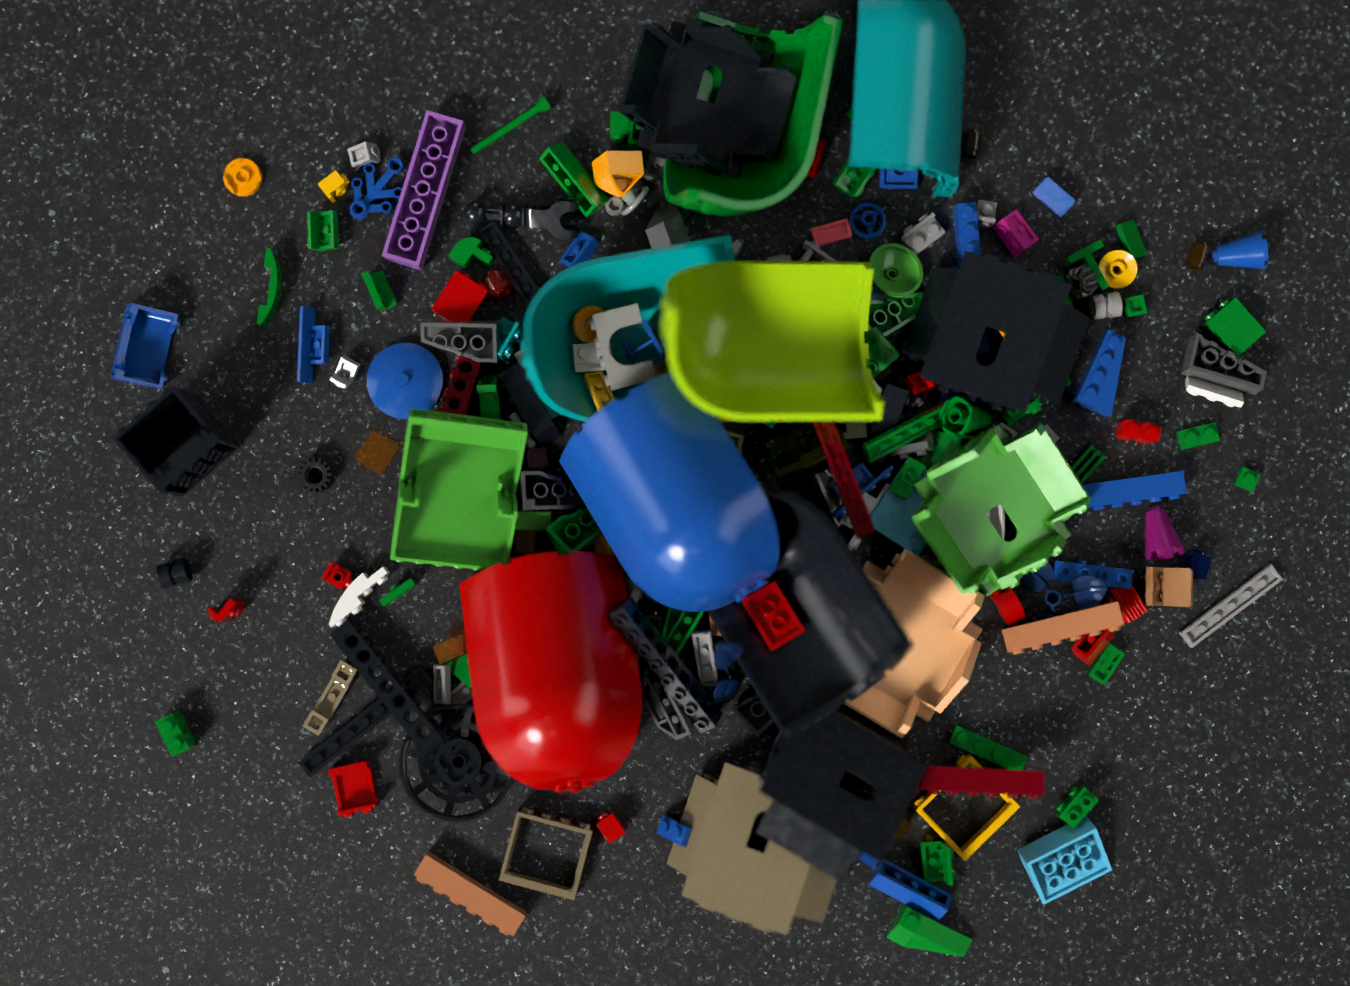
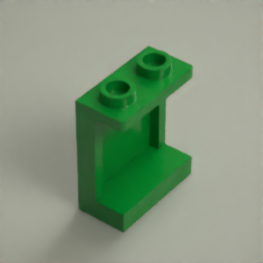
(1234, 326)

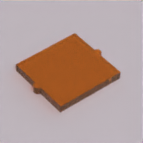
(376, 452)

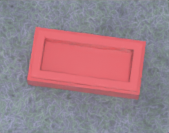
(831, 232)

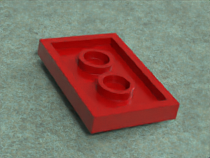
(773, 616)

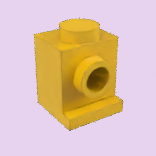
(334, 185)

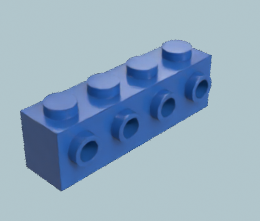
(910, 890)

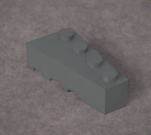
(1215, 365)

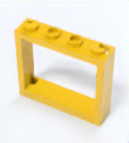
(984, 832)

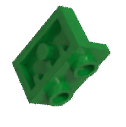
(379, 290)

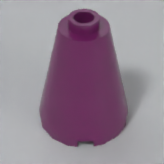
(1160, 536)

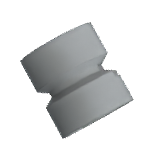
(1109, 305)

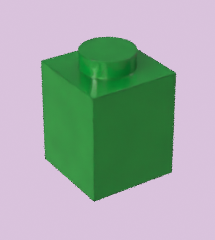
(619, 127)

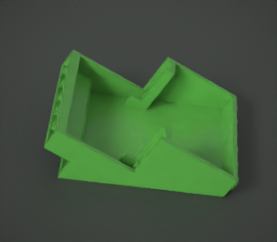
(457, 490)

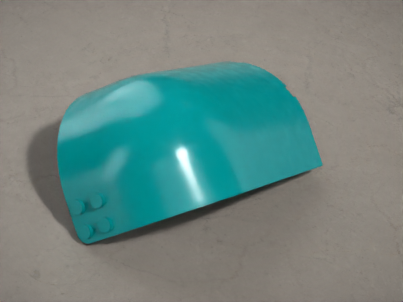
(909, 89)
(606, 284)

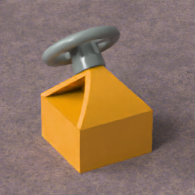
(617, 174)

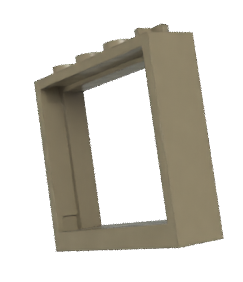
(535, 883)

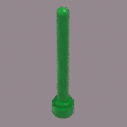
(540, 106)

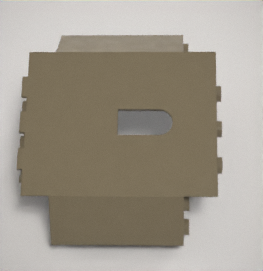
(735, 878)

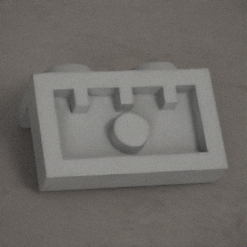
(923, 234)

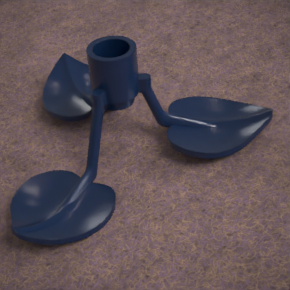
(1087, 589)
(725, 655)

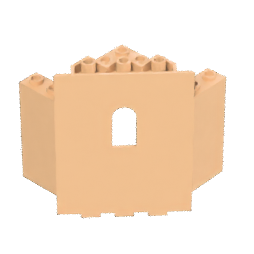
(943, 641)

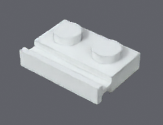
(587, 357)

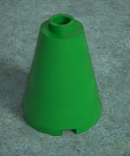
(963, 417)

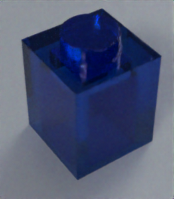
(1198, 563)

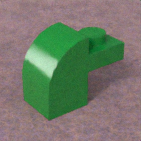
(467, 249)

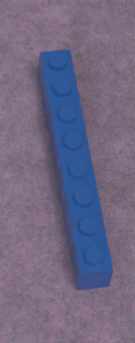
(968, 240)

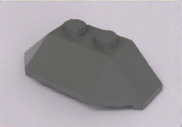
(666, 227)
(663, 708)

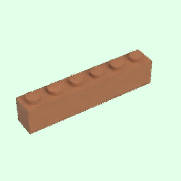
(1064, 626)
(470, 893)

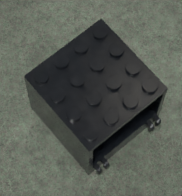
(175, 441)

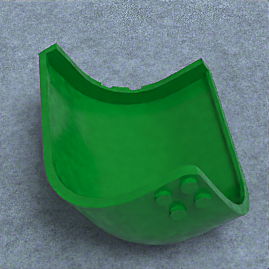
(761, 184)

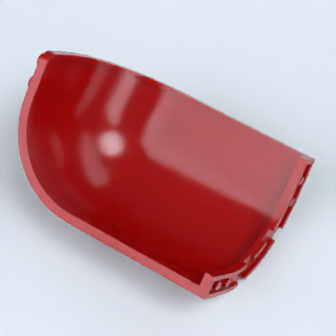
(551, 668)

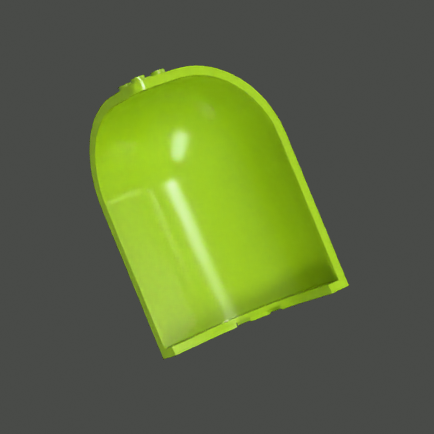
(773, 339)

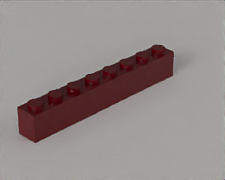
(982, 781)

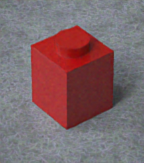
(610, 826)

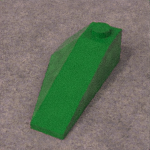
(893, 312)
(573, 532)
(921, 932)

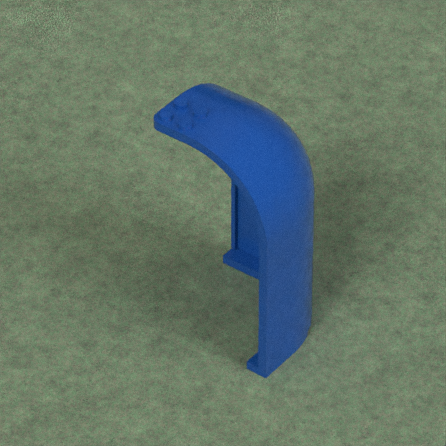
(674, 498)

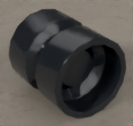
(178, 572)

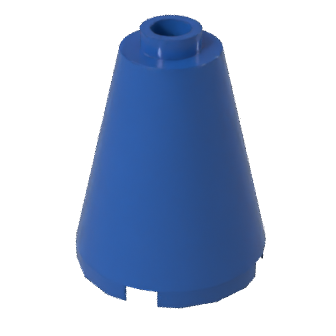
(1243, 252)

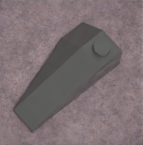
(470, 339)

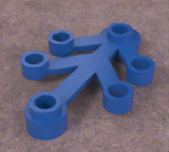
(375, 191)

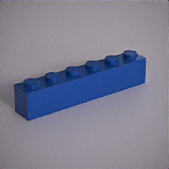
(1136, 490)

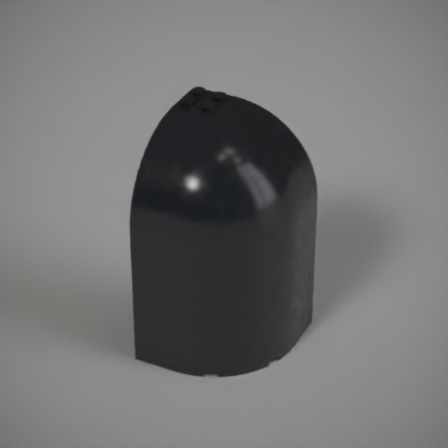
(846, 623)

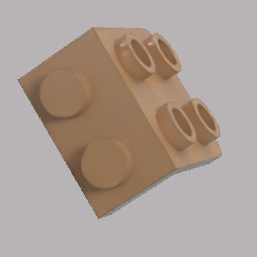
(1169, 587)

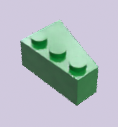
(679, 626)

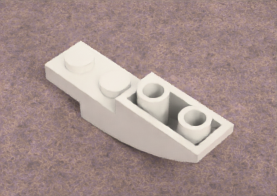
(351, 599)

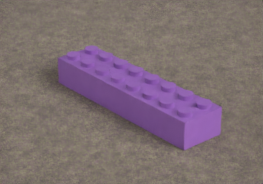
(424, 190)

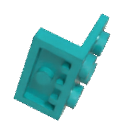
(510, 334)

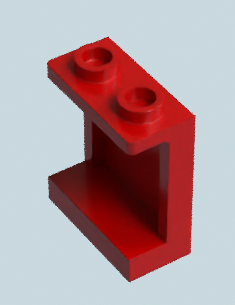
(460, 298)
(354, 788)

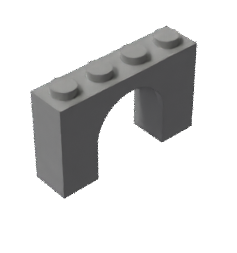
(605, 324)

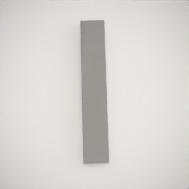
(1230, 605)

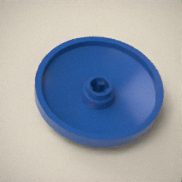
(405, 379)

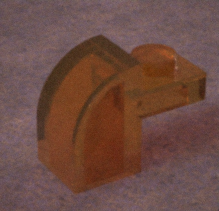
(451, 648)

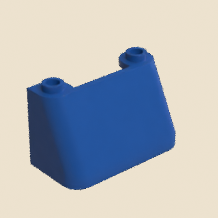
(144, 346)

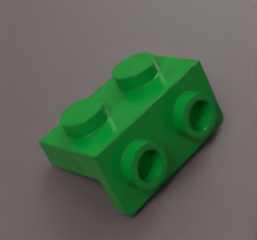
(853, 179)
(322, 230)
(1076, 805)

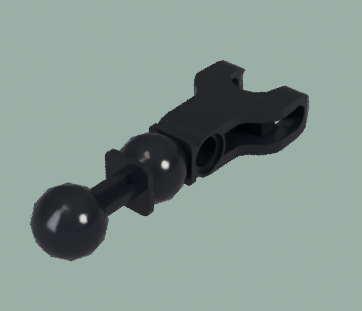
(529, 216)

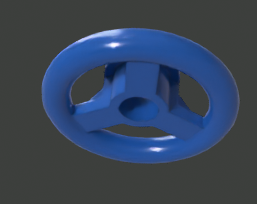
(870, 214)

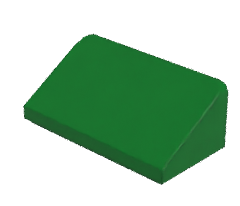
(1131, 239)

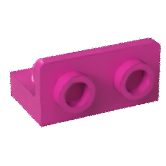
(1015, 233)

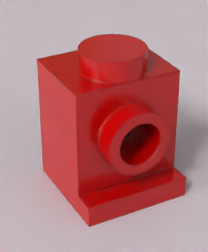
(334, 569)

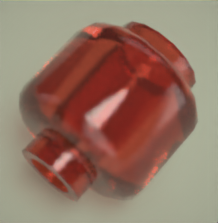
(498, 283)

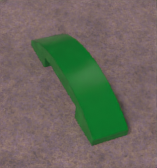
(265, 312)

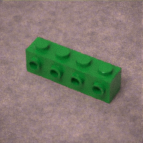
(573, 178)

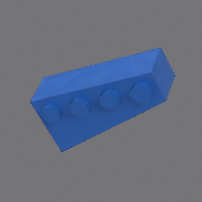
(1101, 376)

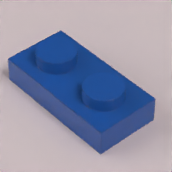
(674, 830)

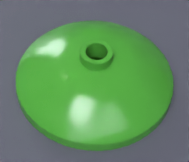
(901, 264)

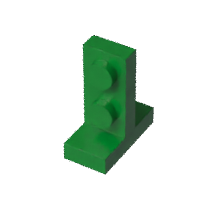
(1086, 258)
(489, 396)

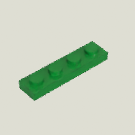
(987, 749)

